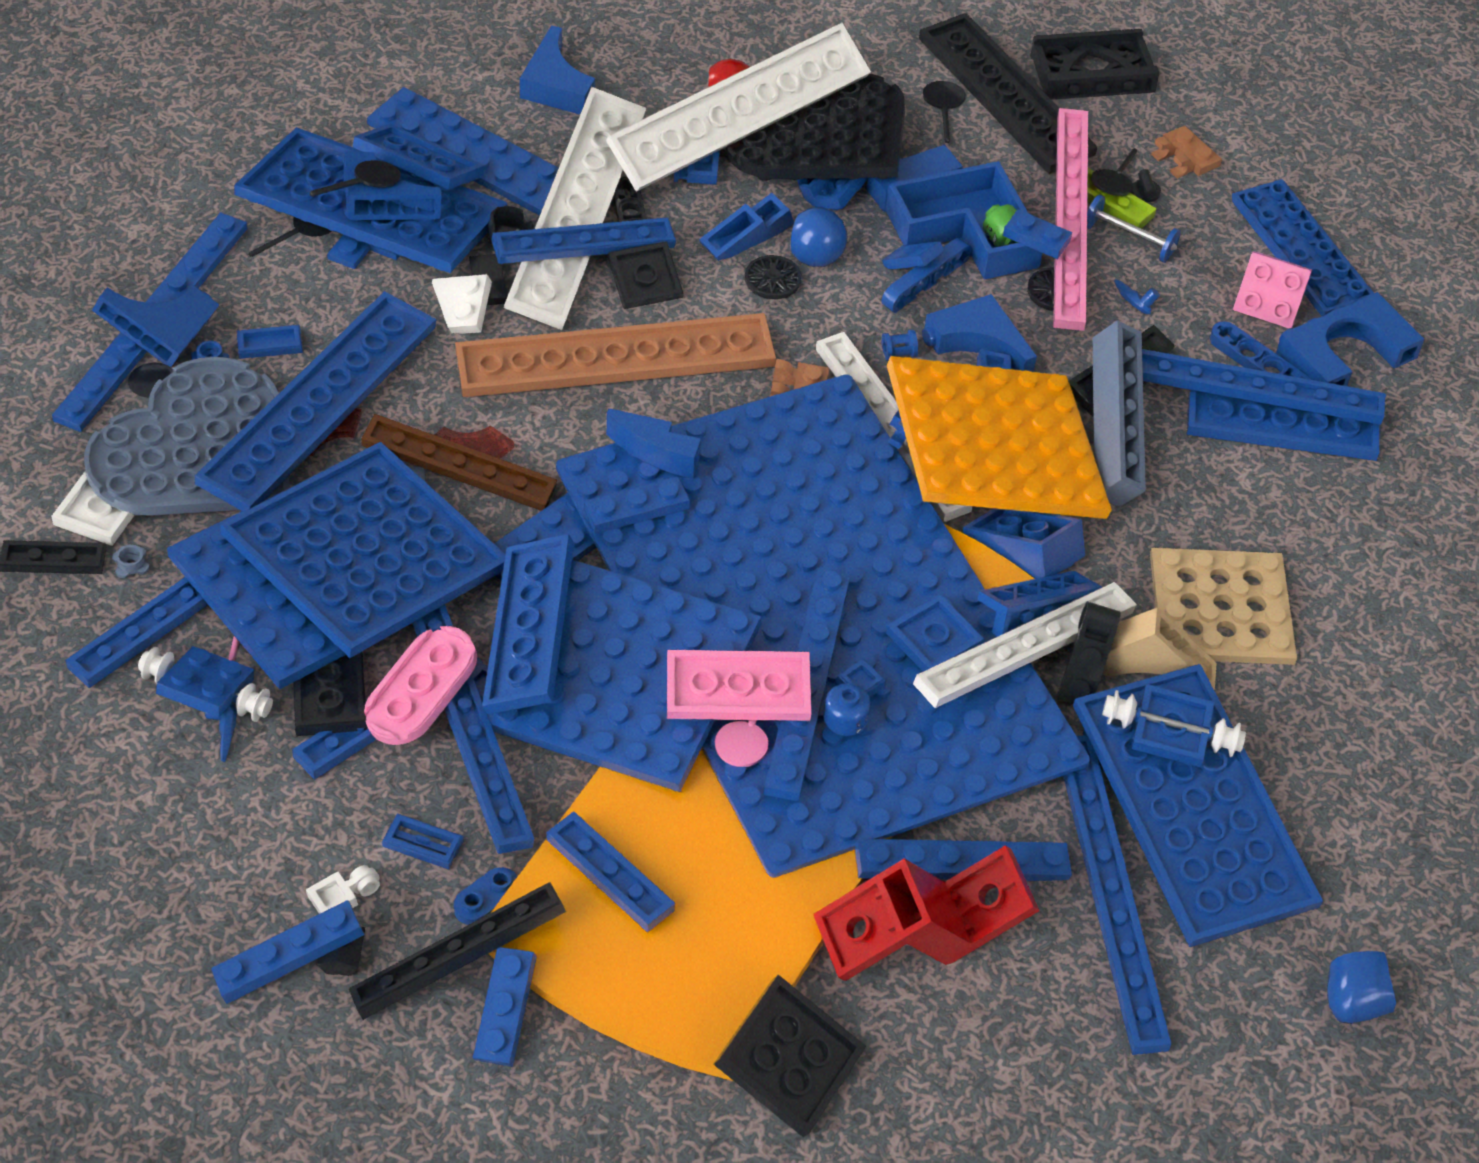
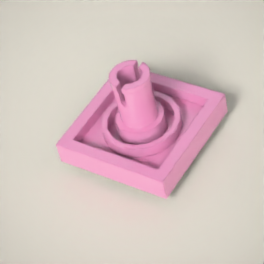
(1272, 289)

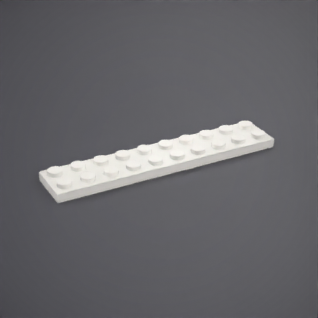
(737, 107)
(577, 197)

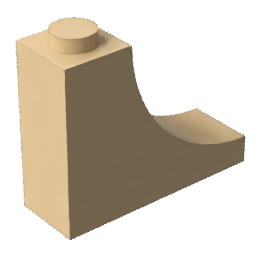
(1154, 646)

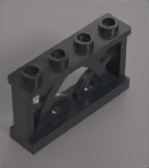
(1079, 82)

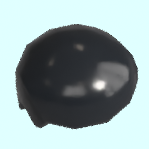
(507, 219)

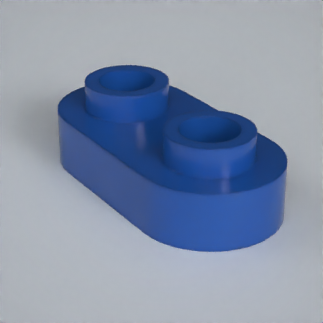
(485, 893)

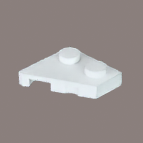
(463, 301)

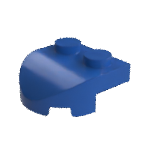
(830, 193)

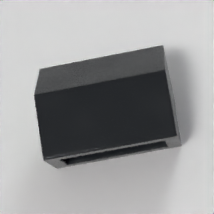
(344, 959)

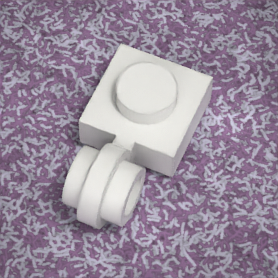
(335, 890)

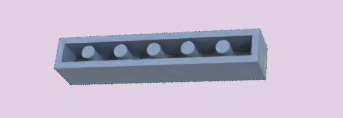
(1119, 412)

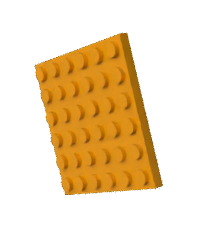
(997, 438)

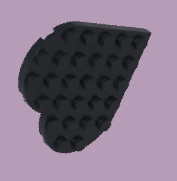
(840, 136)

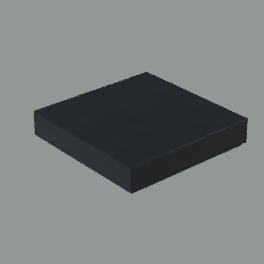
(645, 275)

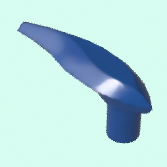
(1135, 299)
(226, 728)

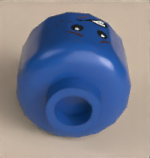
(847, 709)

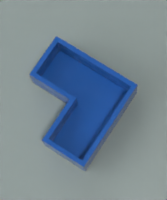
(955, 207)

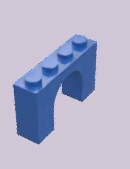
(1365, 319)

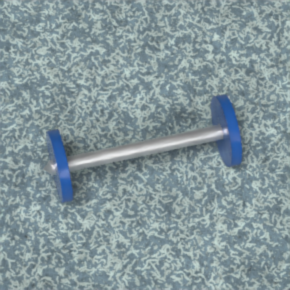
(1169, 245)

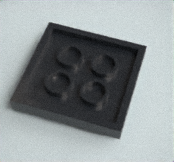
(790, 1055)

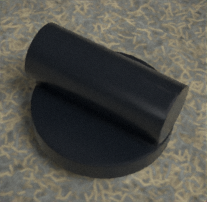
(1145, 187)

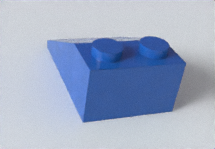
(1032, 540)

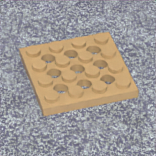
(1207, 617)

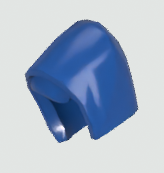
(1360, 987)

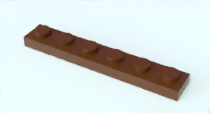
(461, 462)

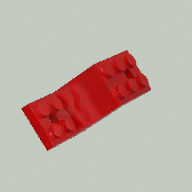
(925, 912)

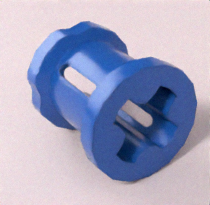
(909, 339)

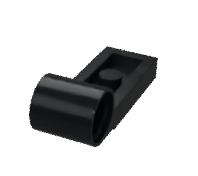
(1089, 653)

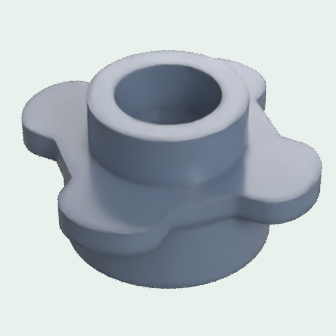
(130, 553)

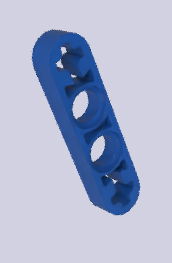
(924, 277)
(1243, 341)

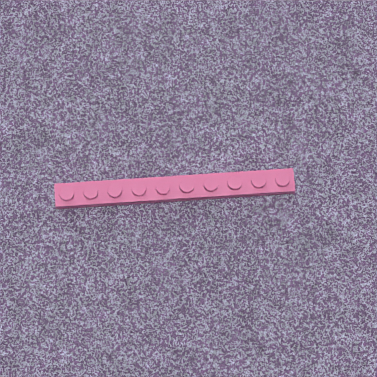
(1071, 214)

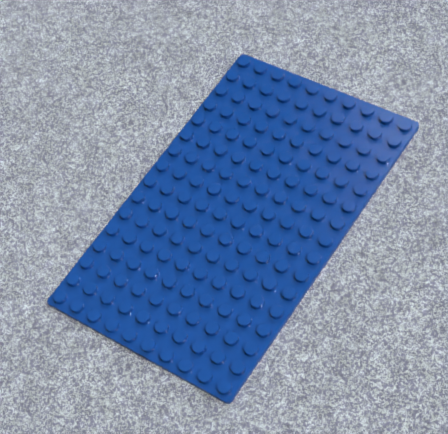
(813, 487)

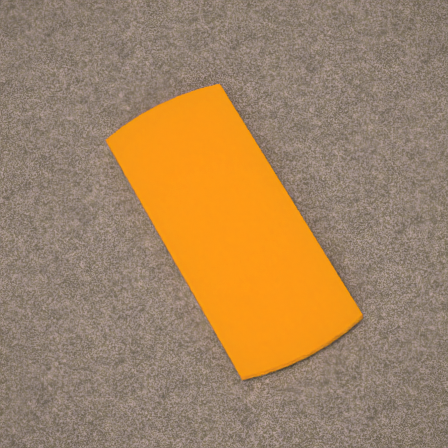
(732, 925)

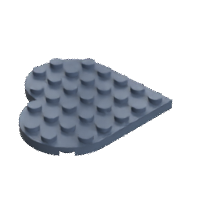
(151, 454)

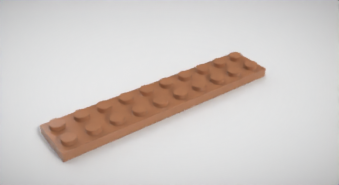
(614, 354)

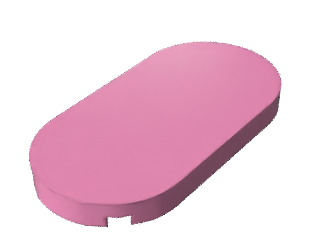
(420, 685)

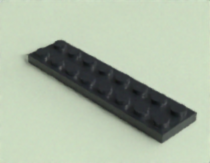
(998, 86)

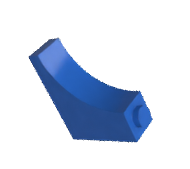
(552, 79)
(396, 202)
(159, 327)
(976, 327)

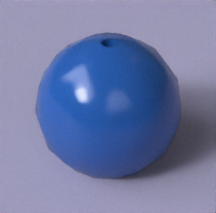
(818, 237)

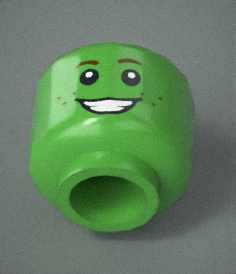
(995, 221)

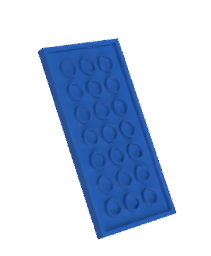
(312, 162)
(1202, 827)

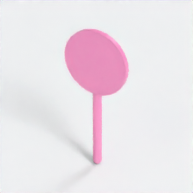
(741, 743)

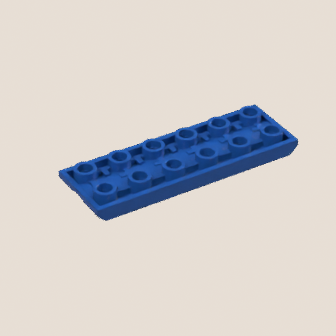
(1299, 239)

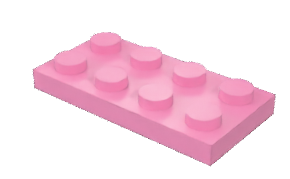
(738, 685)

